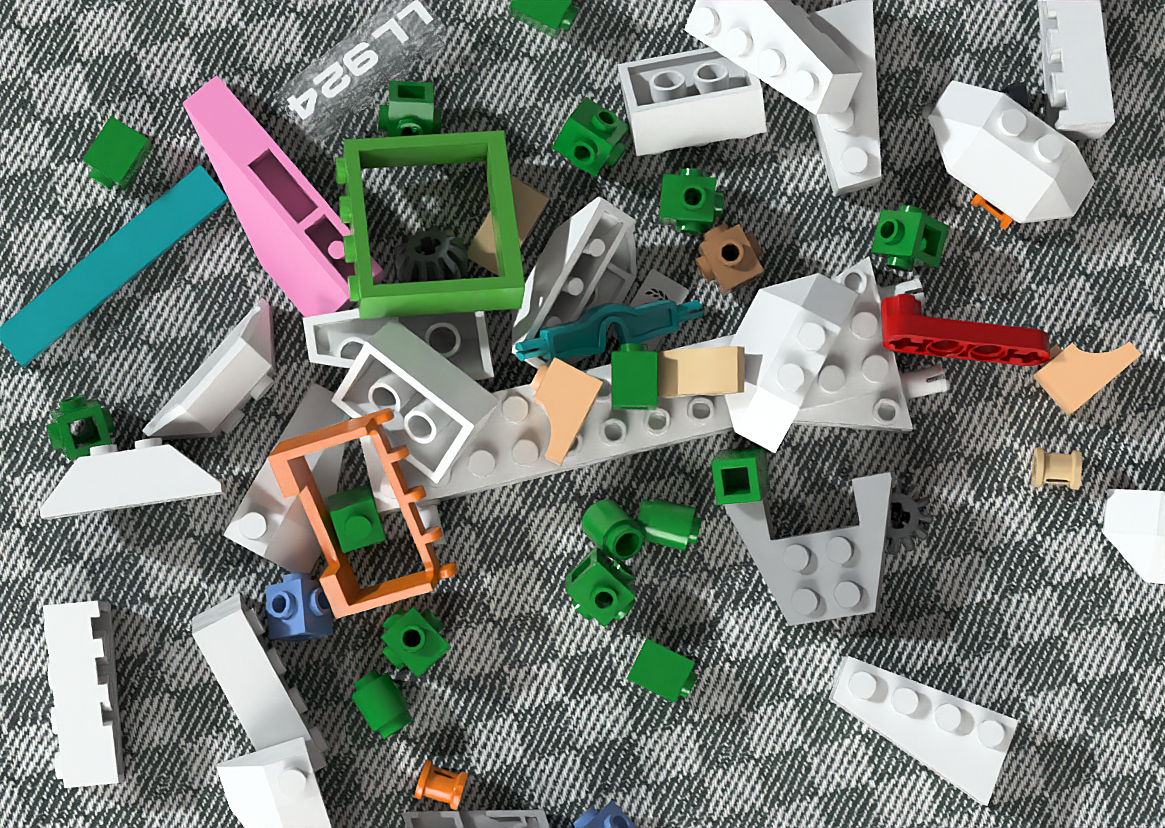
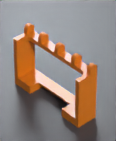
(338, 579)

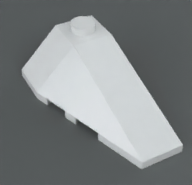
(459, 337)
(279, 525)
(275, 788)

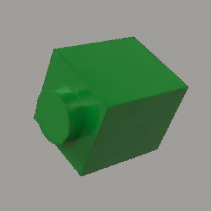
(545, 15)
(116, 154)
(634, 378)
(740, 475)
(356, 518)
(663, 672)

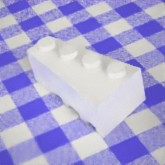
(779, 48)
(1076, 68)
(851, 138)
(254, 679)
(84, 693)
(936, 728)

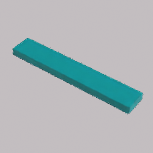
(112, 265)

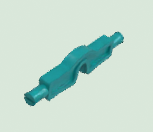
(588, 333)

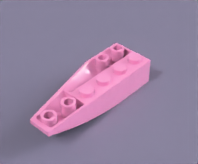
(279, 209)

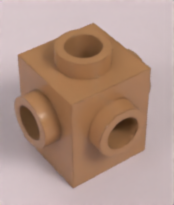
(729, 274)

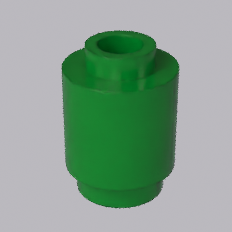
(668, 523)
(612, 530)
(381, 703)

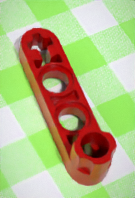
(910, 332)

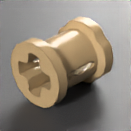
(1056, 468)

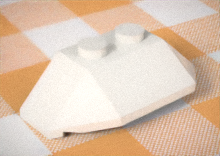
(1009, 154)
(581, 267)
(784, 348)
(223, 383)
(129, 479)
(1137, 529)

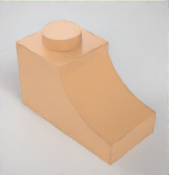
(1077, 375)
(567, 400)

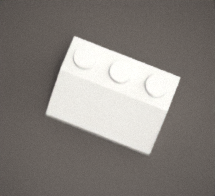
(690, 101)
(431, 399)

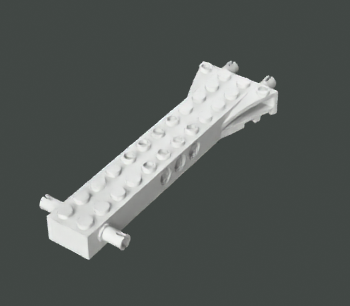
(853, 390)

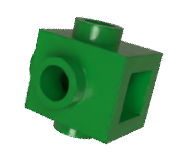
(410, 110)
(592, 138)
(686, 217)
(900, 237)
(96, 431)
(601, 587)
(429, 649)

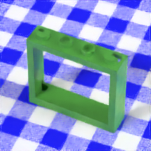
(431, 296)

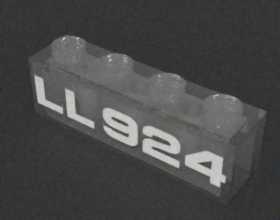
(360, 66)

